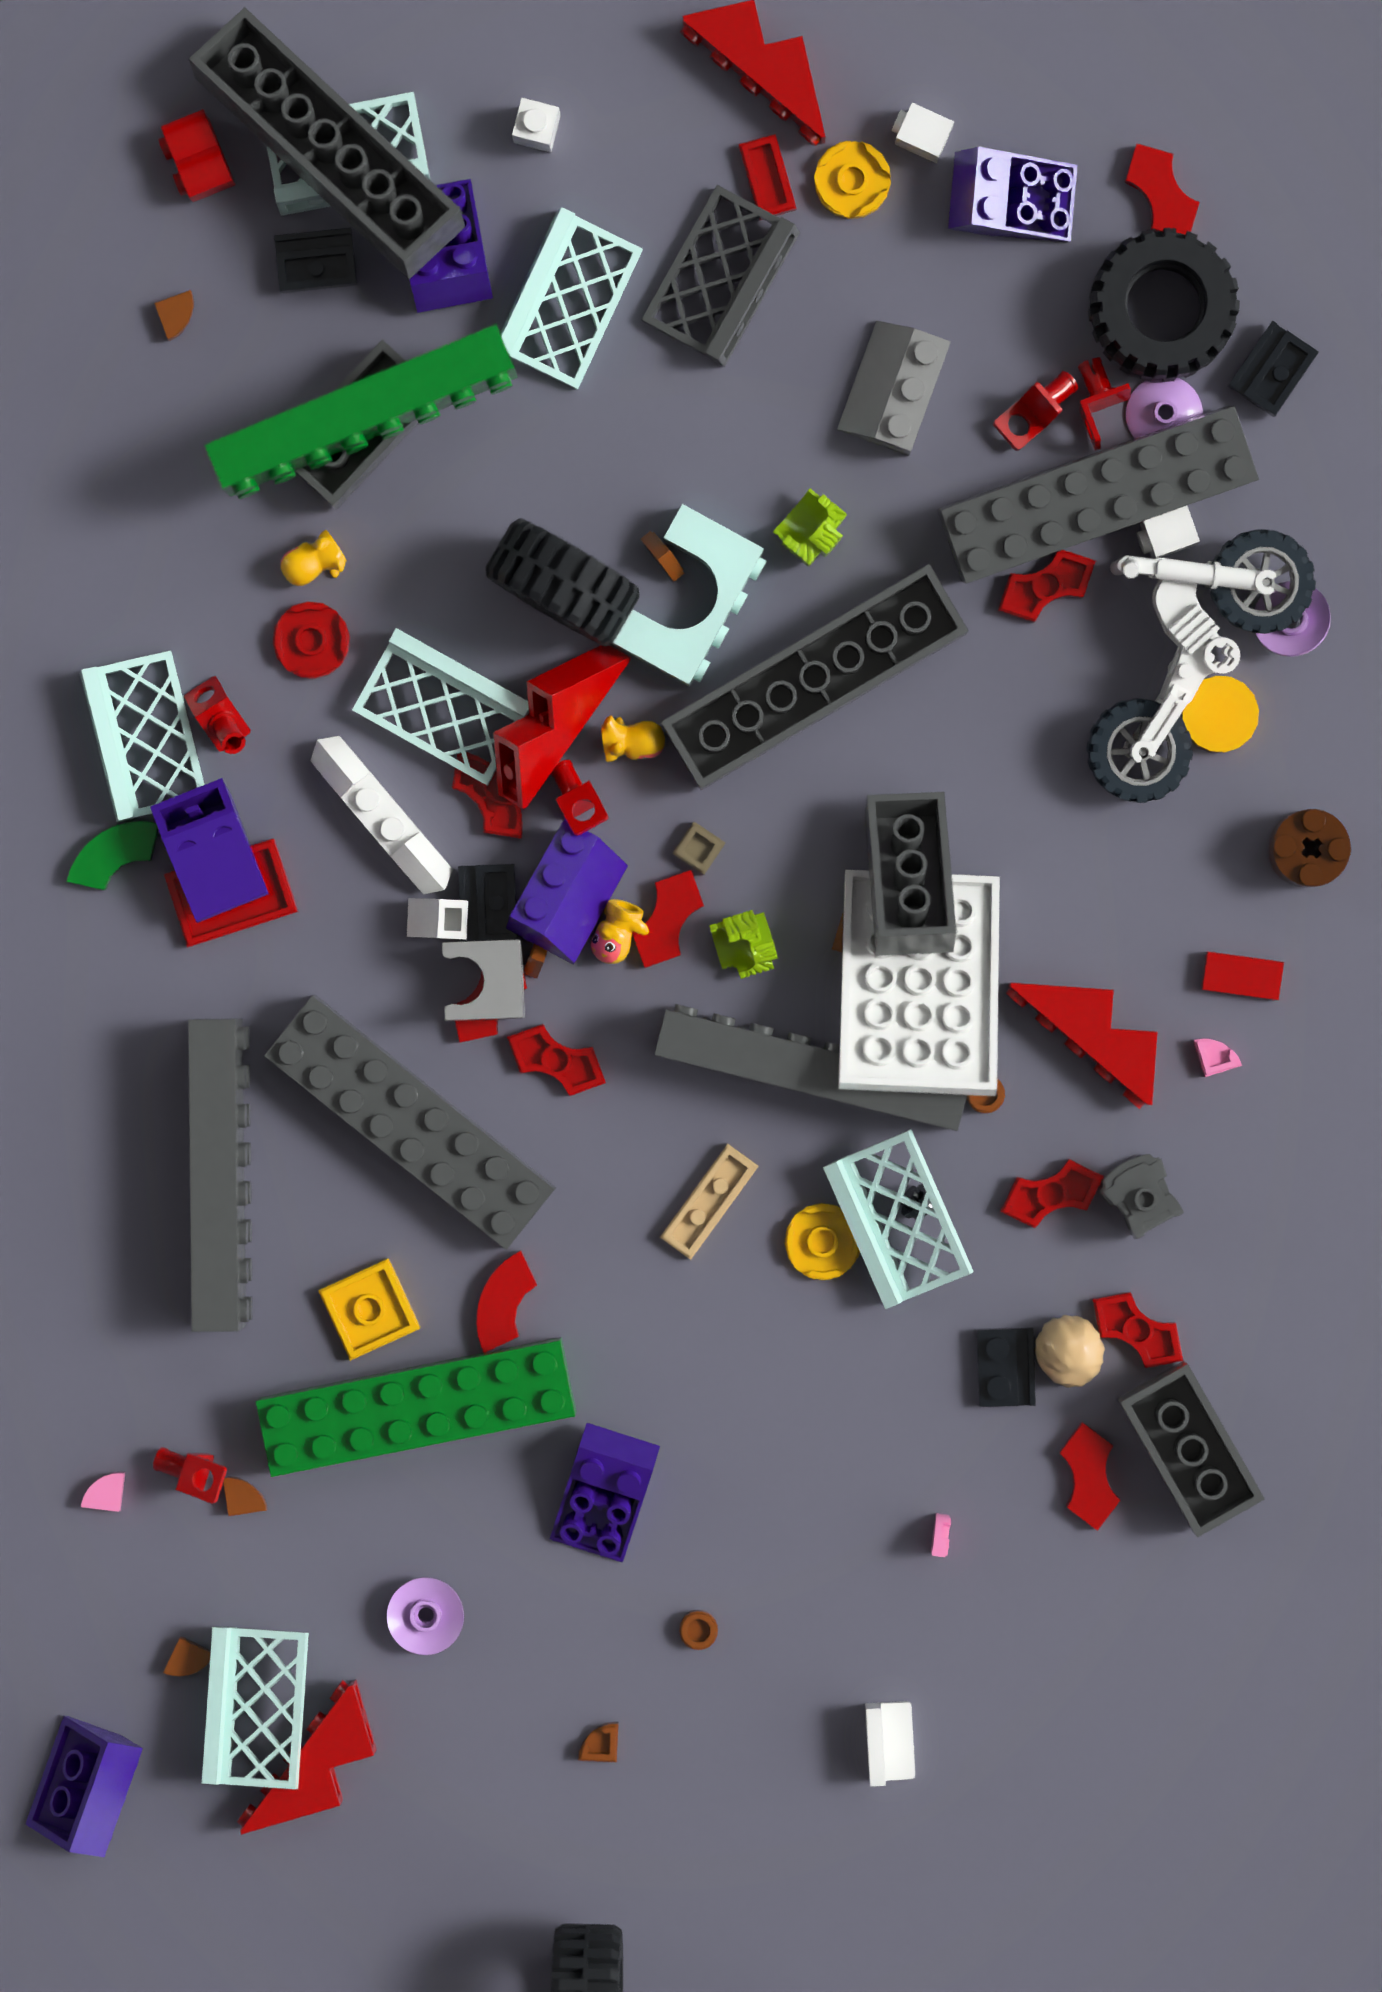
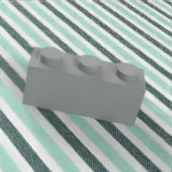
(893, 386)

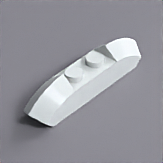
(381, 814)

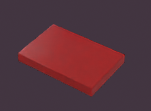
(275, 905)

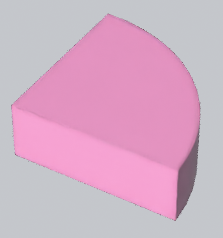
(1215, 1056)
(105, 1493)
(940, 1539)

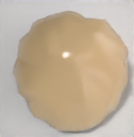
(1069, 1351)

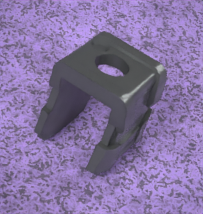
(1140, 1194)

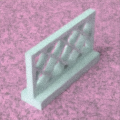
(300, 197)
(538, 281)
(455, 675)
(109, 738)
(867, 1226)
(222, 1706)

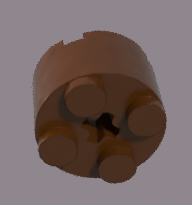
(1331, 850)

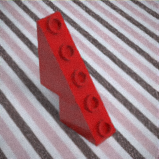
(773, 69)
(558, 710)
(1086, 1021)
(334, 1741)

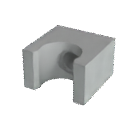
(503, 980)

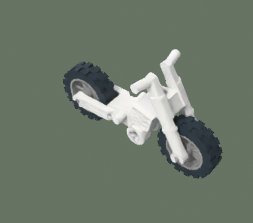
(1195, 636)

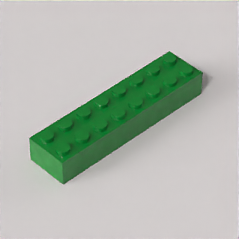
(362, 412)
(416, 1407)

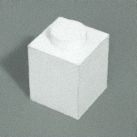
(536, 125)
(922, 132)
(1168, 533)
(437, 918)

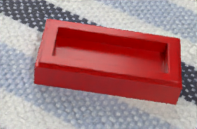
(767, 175)
(1242, 975)

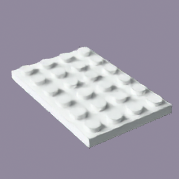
(921, 1016)

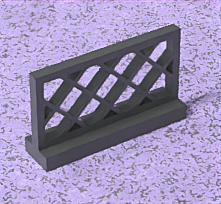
(750, 290)

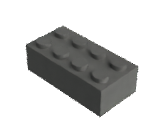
(348, 471)
(910, 873)
(1190, 1448)

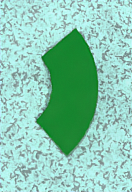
(111, 851)

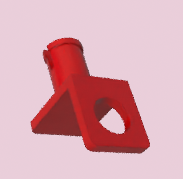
(1100, 397)
(1038, 407)
(218, 717)
(577, 798)
(192, 1472)

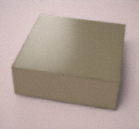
(699, 848)

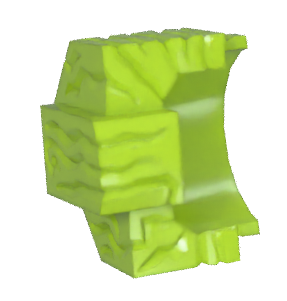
(811, 527)
(744, 943)

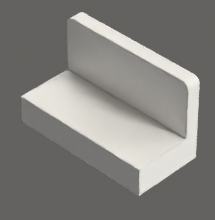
(889, 1742)

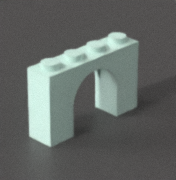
(732, 562)

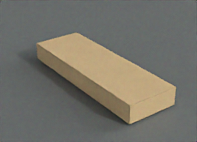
(709, 1201)

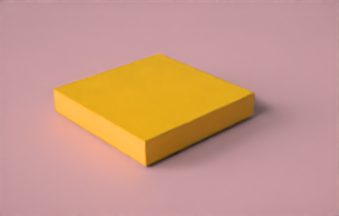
(369, 1309)

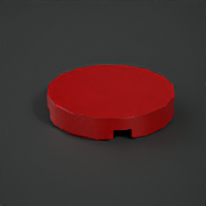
(311, 640)

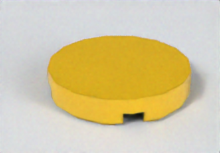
(852, 179)
(1221, 714)
(821, 1242)

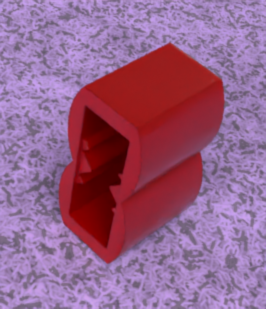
(196, 155)

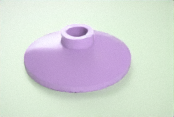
(1149, 396)
(1305, 637)
(419, 1635)

